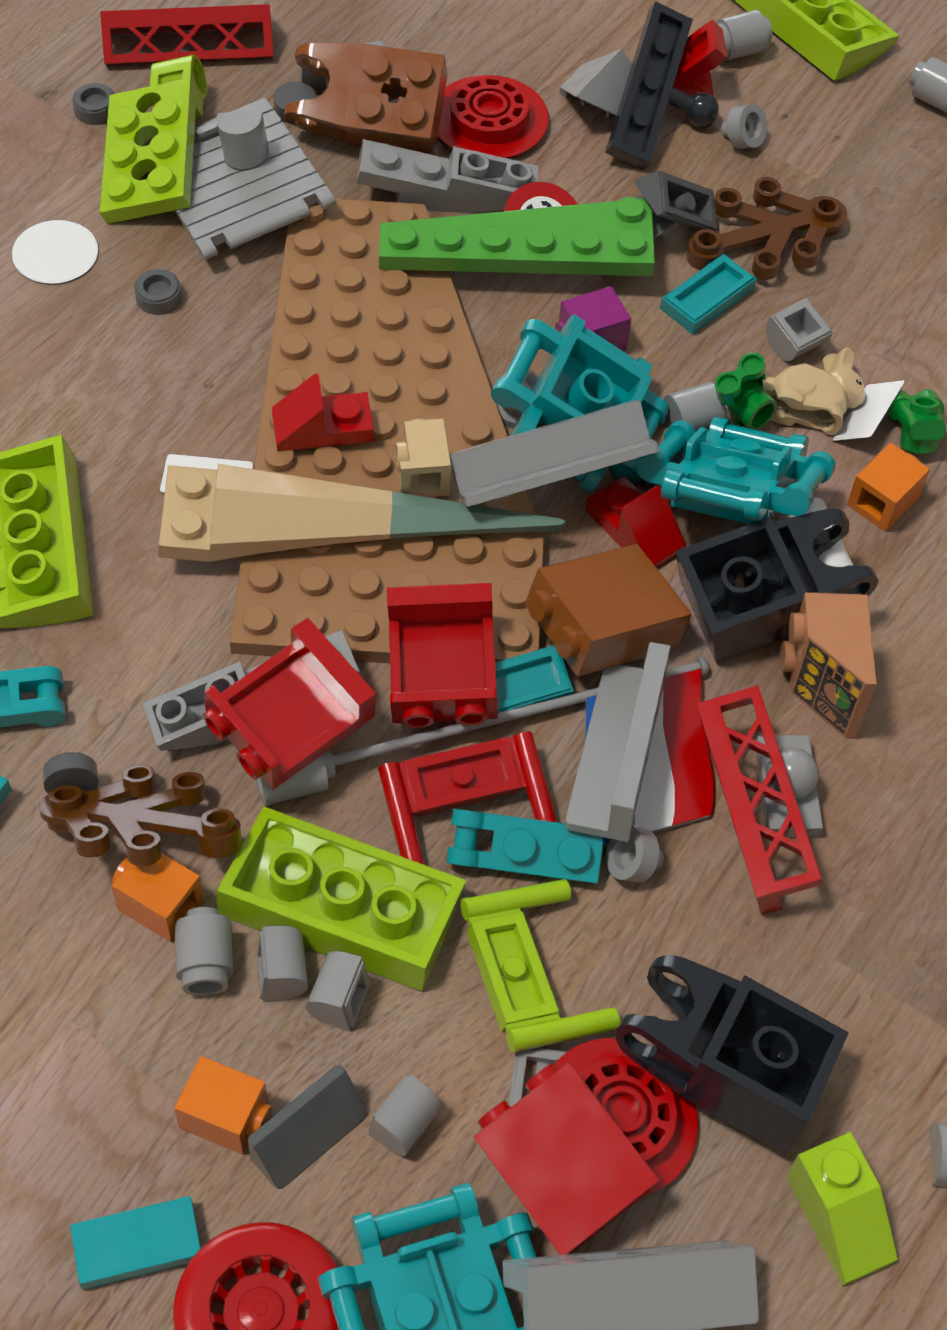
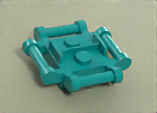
(577, 380)
(736, 471)
(433, 1282)

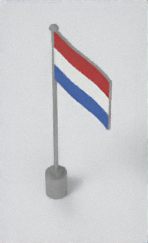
(676, 778)

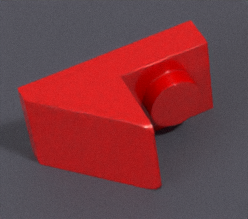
(701, 54)
(314, 420)
(637, 519)

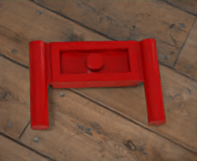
(461, 779)

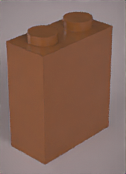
(606, 608)

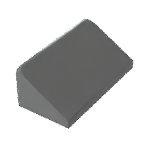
(679, 200)
(306, 1127)

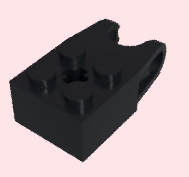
(757, 576)
(735, 1049)

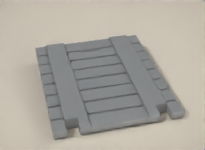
(250, 202)

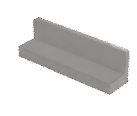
(551, 453)
(618, 747)
(639, 1288)

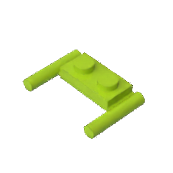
(515, 972)

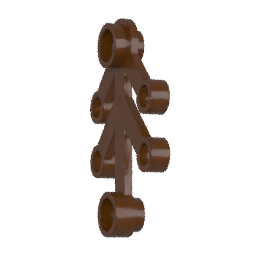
(820, 216)
(72, 809)

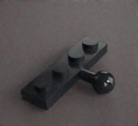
(651, 89)

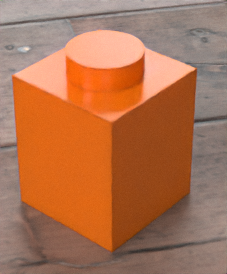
(888, 486)
(156, 893)
(222, 1105)

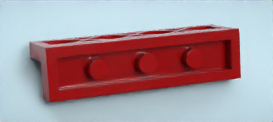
(181, 21)
(742, 811)

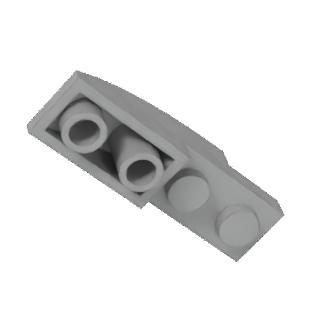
(459, 184)
(178, 714)

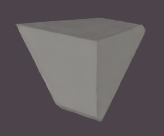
(600, 82)

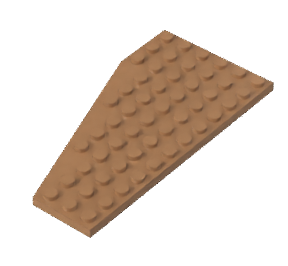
(416, 358)

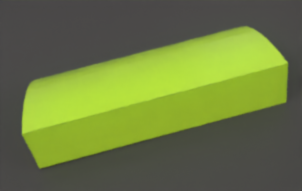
(828, 33)
(42, 537)
(341, 896)

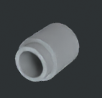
(745, 34)
(930, 83)
(203, 951)

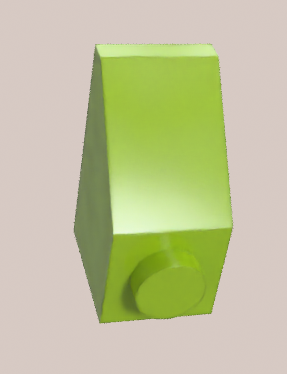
(844, 1207)

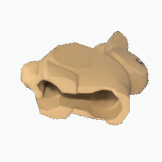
(817, 395)

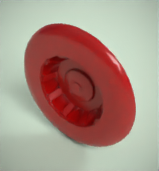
(492, 116)
(633, 1102)
(262, 1298)

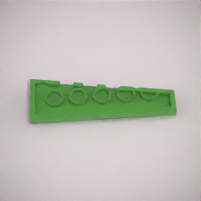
(547, 240)

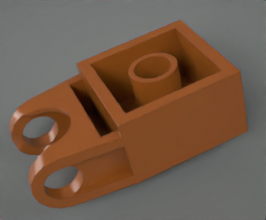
(360, 91)

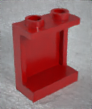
(442, 654)
(290, 707)
(565, 1158)

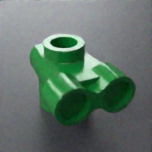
(744, 392)
(920, 420)

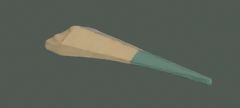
(257, 511)

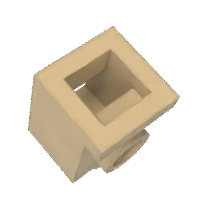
(424, 458)

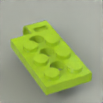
(178, 96)

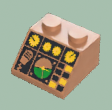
(832, 658)

